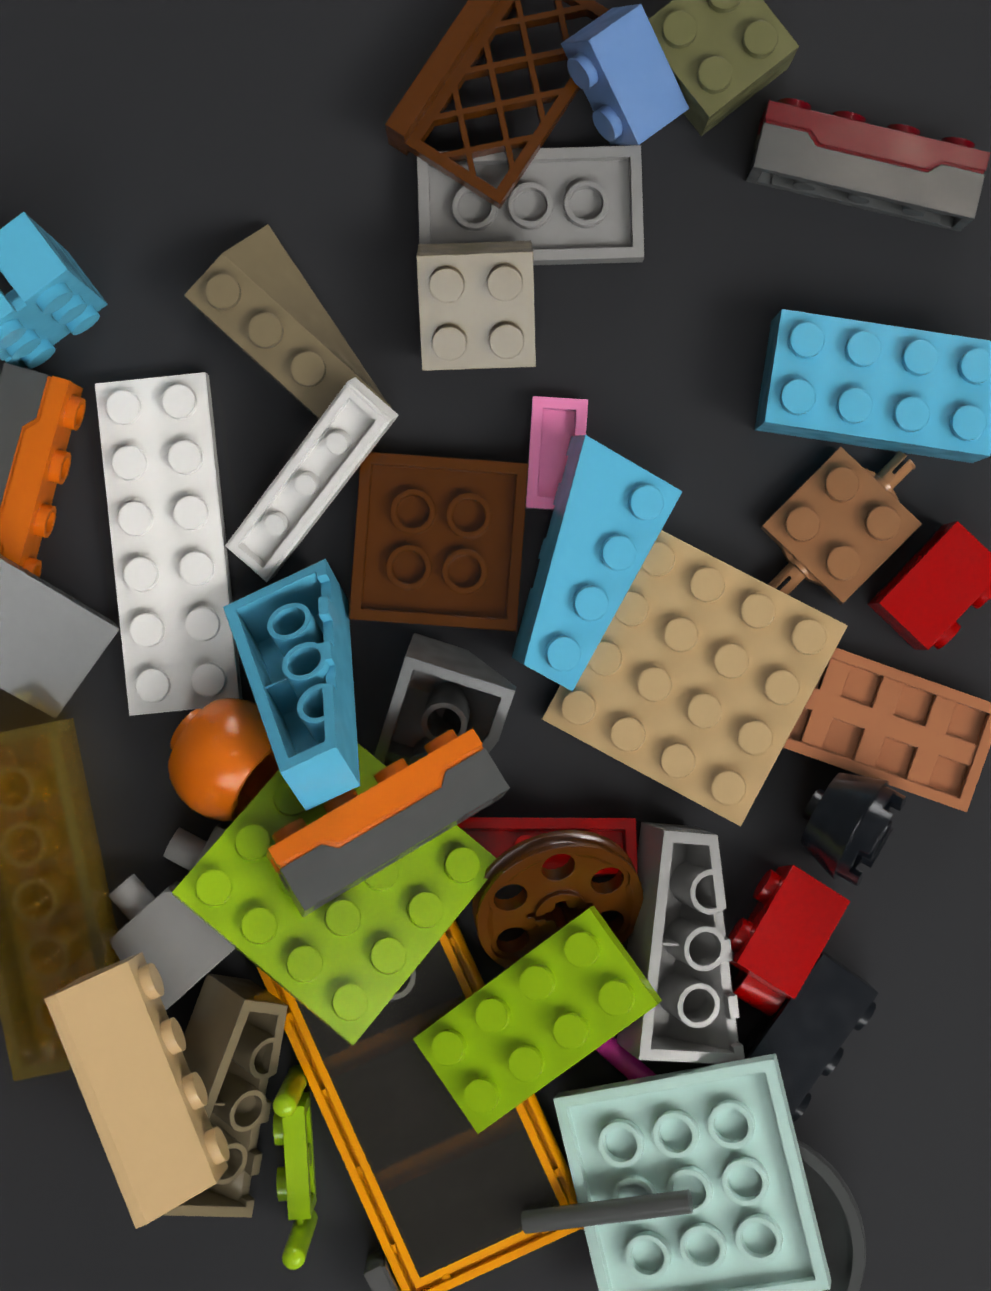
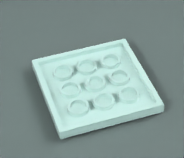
(727, 1141)

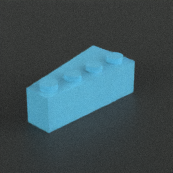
(593, 550)
(301, 677)

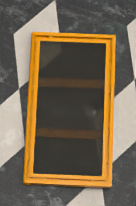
(429, 1183)

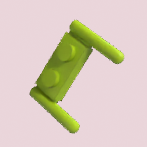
(297, 1178)

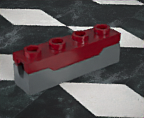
(868, 164)

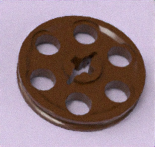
(542, 888)

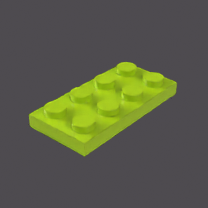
(537, 1019)

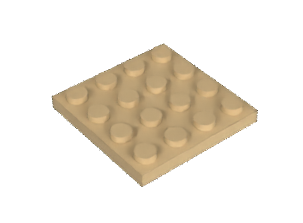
(699, 677)

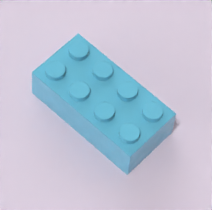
(877, 386)

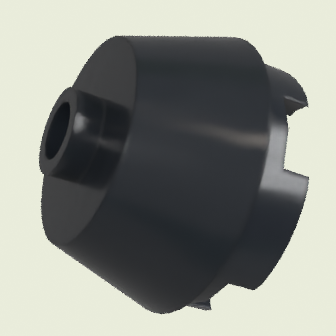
(850, 824)

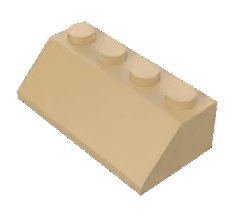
(139, 1087)

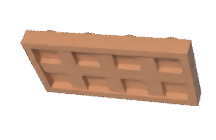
(895, 729)

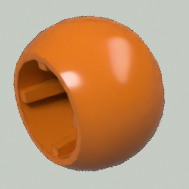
(221, 758)

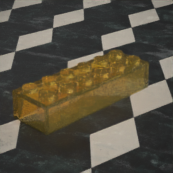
(51, 889)

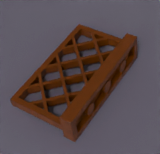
(455, 63)

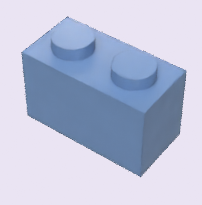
(624, 76)

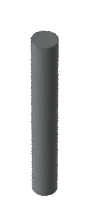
(607, 1211)

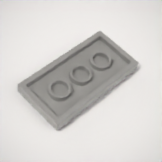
(568, 202)

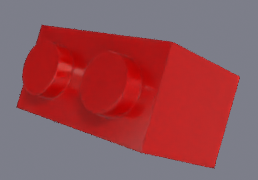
(936, 588)

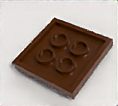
(439, 541)

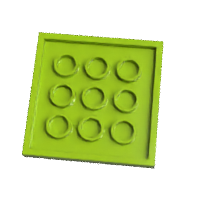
(355, 948)

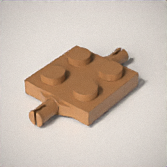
(841, 525)

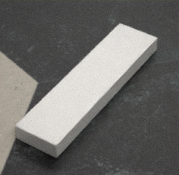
(311, 478)

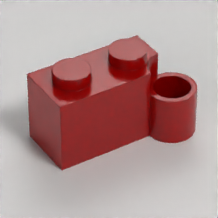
(782, 936)

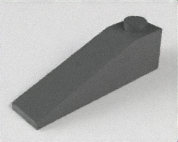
(438, 692)

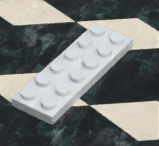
(168, 542)

